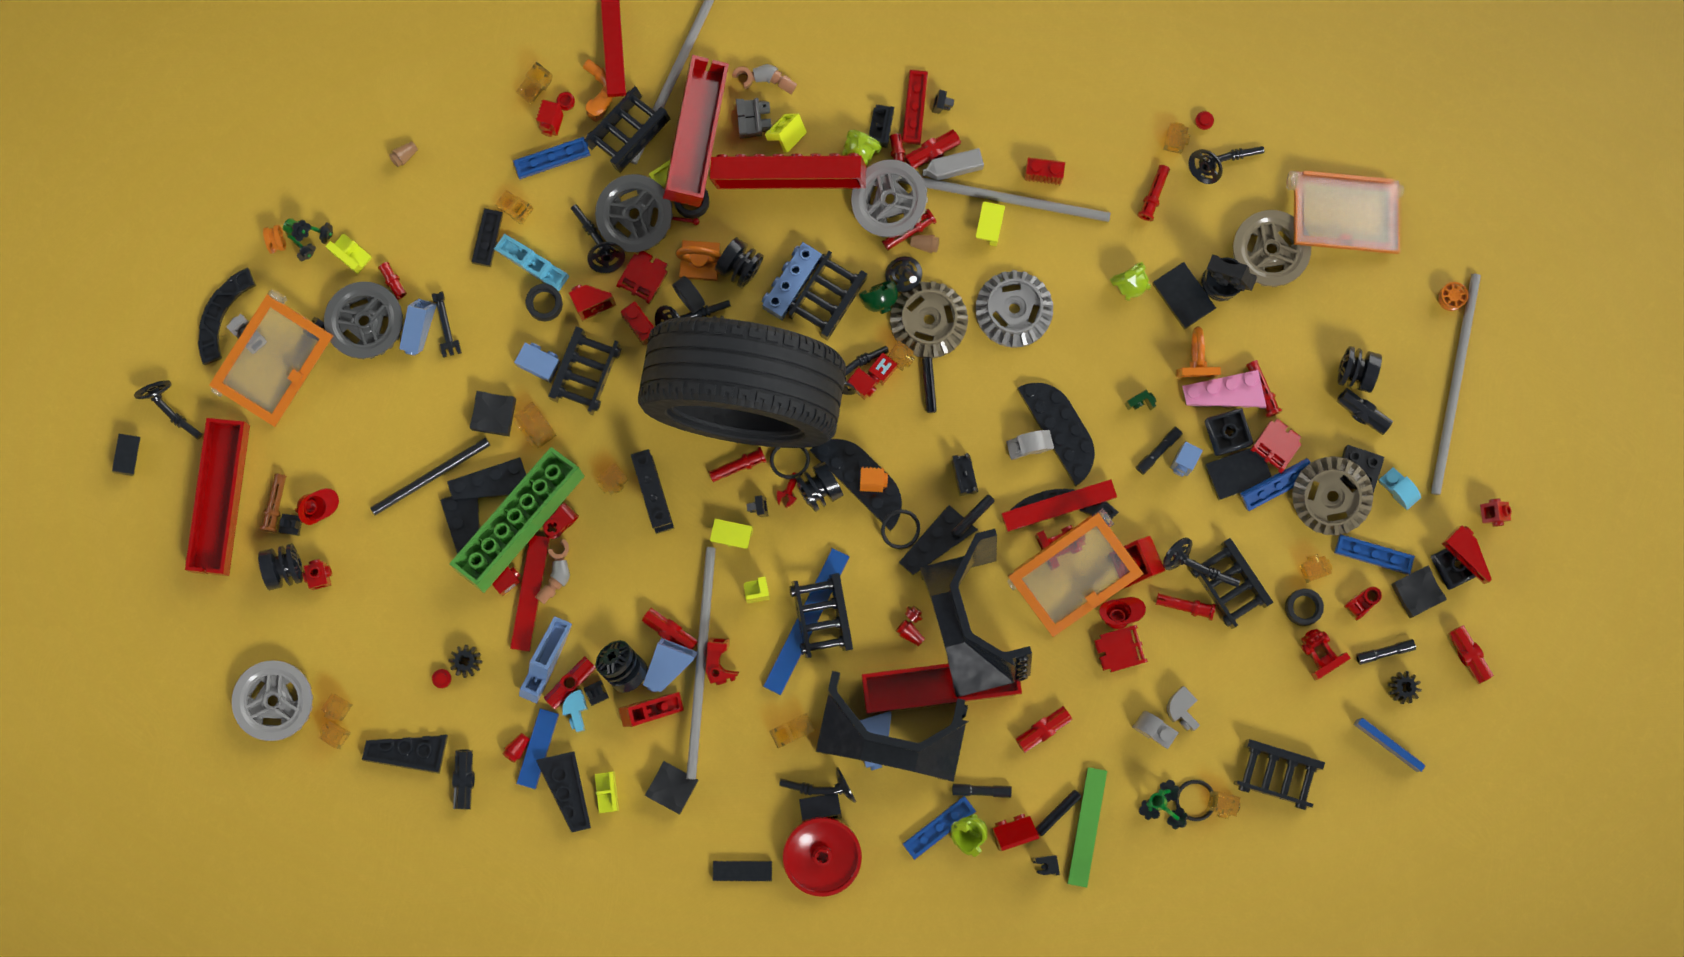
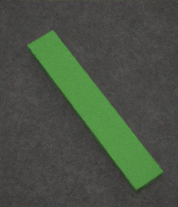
(1087, 827)

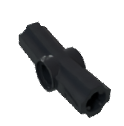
(1364, 411)
(463, 779)

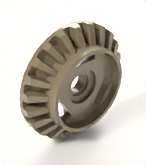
(1266, 226)
(945, 335)
(1328, 474)

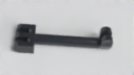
(450, 344)

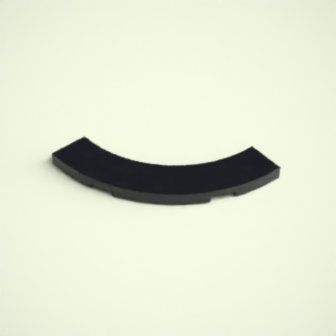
(215, 312)
(1111, 511)

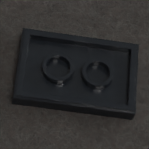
(1184, 295)
(1237, 473)

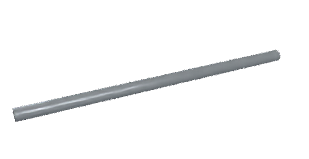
(680, 61)
(1014, 199)
(1455, 384)
(701, 663)

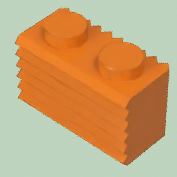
(873, 479)

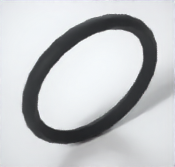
(789, 476)
(884, 524)
(1189, 783)

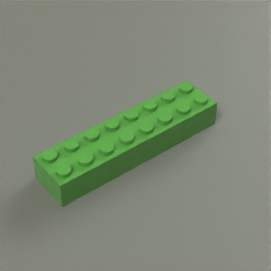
(517, 519)

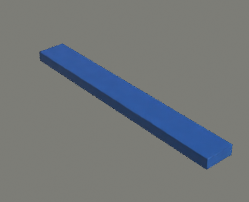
(791, 650)

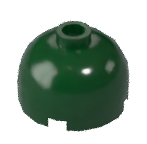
(880, 297)

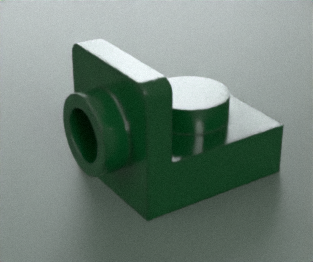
(1137, 401)

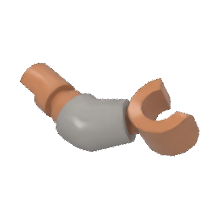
(766, 73)
(559, 575)

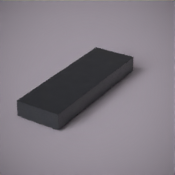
(487, 237)
(742, 870)

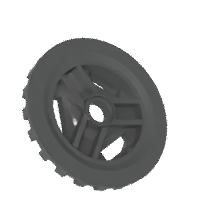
(611, 211)
(341, 317)

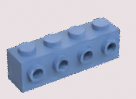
(792, 280)

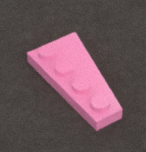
(1234, 390)

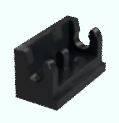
(881, 124)
(126, 454)
(964, 474)
(820, 807)
(1050, 865)

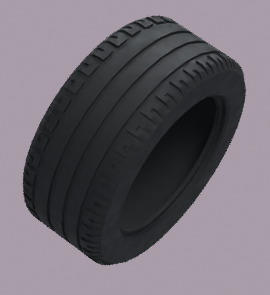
(742, 382)

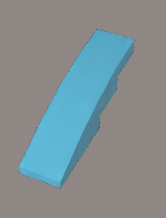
(531, 262)

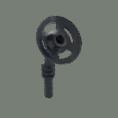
(1208, 162)
(604, 247)
(905, 273)
(700, 313)
(861, 360)
(154, 393)
(1181, 557)
(840, 788)

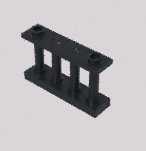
(639, 140)
(846, 296)
(572, 356)
(652, 491)
(1250, 582)
(839, 621)
(1293, 760)

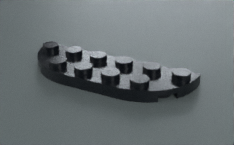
(1069, 436)
(845, 463)

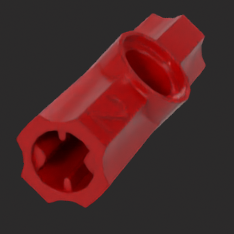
(933, 149)
(668, 629)
(1470, 654)
(560, 692)
(1043, 729)

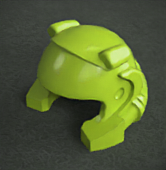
(861, 144)
(1132, 282)
(969, 834)

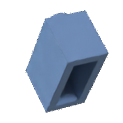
(538, 362)
(1186, 459)

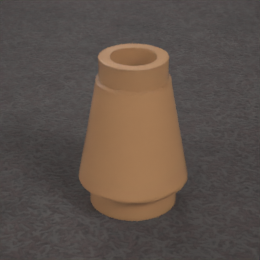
(403, 153)
(925, 242)

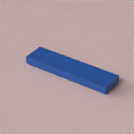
(551, 158)
(1272, 486)
(1374, 554)
(1389, 744)
(537, 748)
(938, 828)

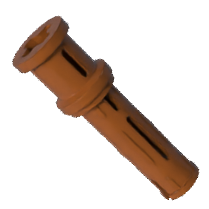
(279, 480)

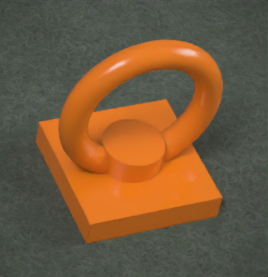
(698, 260)
(1198, 366)

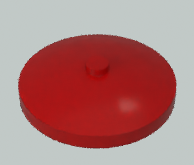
(822, 856)

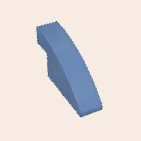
(545, 659)

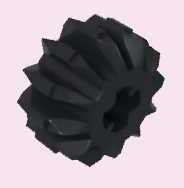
(461, 668)
(1397, 687)

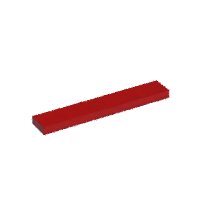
(613, 48)
(1059, 505)
(530, 587)

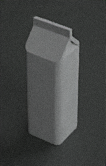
(954, 165)

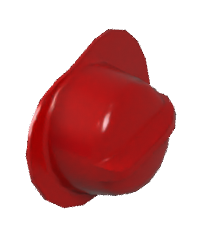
(317, 506)
(1122, 611)

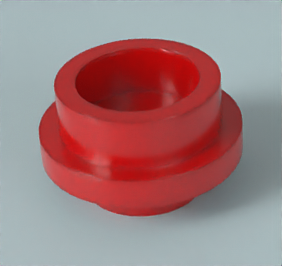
(566, 101)
(1204, 120)
(913, 614)
(441, 678)

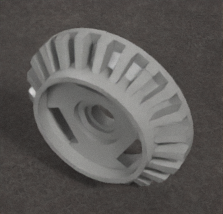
(885, 177)
(1019, 330)
(250, 711)

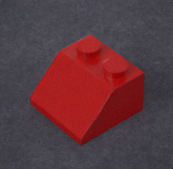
(590, 300)
(1146, 557)
(1015, 832)

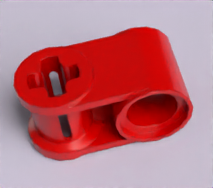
(562, 519)
(1361, 604)

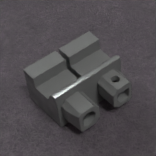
(749, 117)

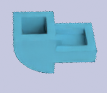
(1401, 487)
(573, 706)

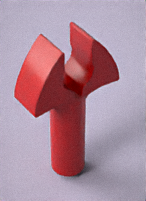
(788, 491)

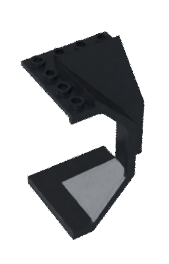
(971, 660)
(847, 737)

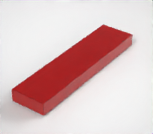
(915, 107)

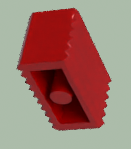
(549, 118)
(1044, 171)
(637, 322)

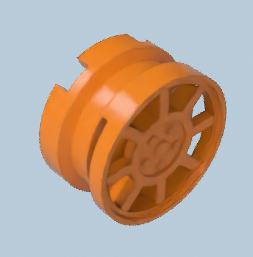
(274, 239)
(1452, 296)

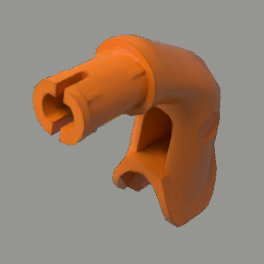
(597, 107)

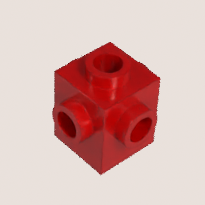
(1495, 512)
(323, 577)

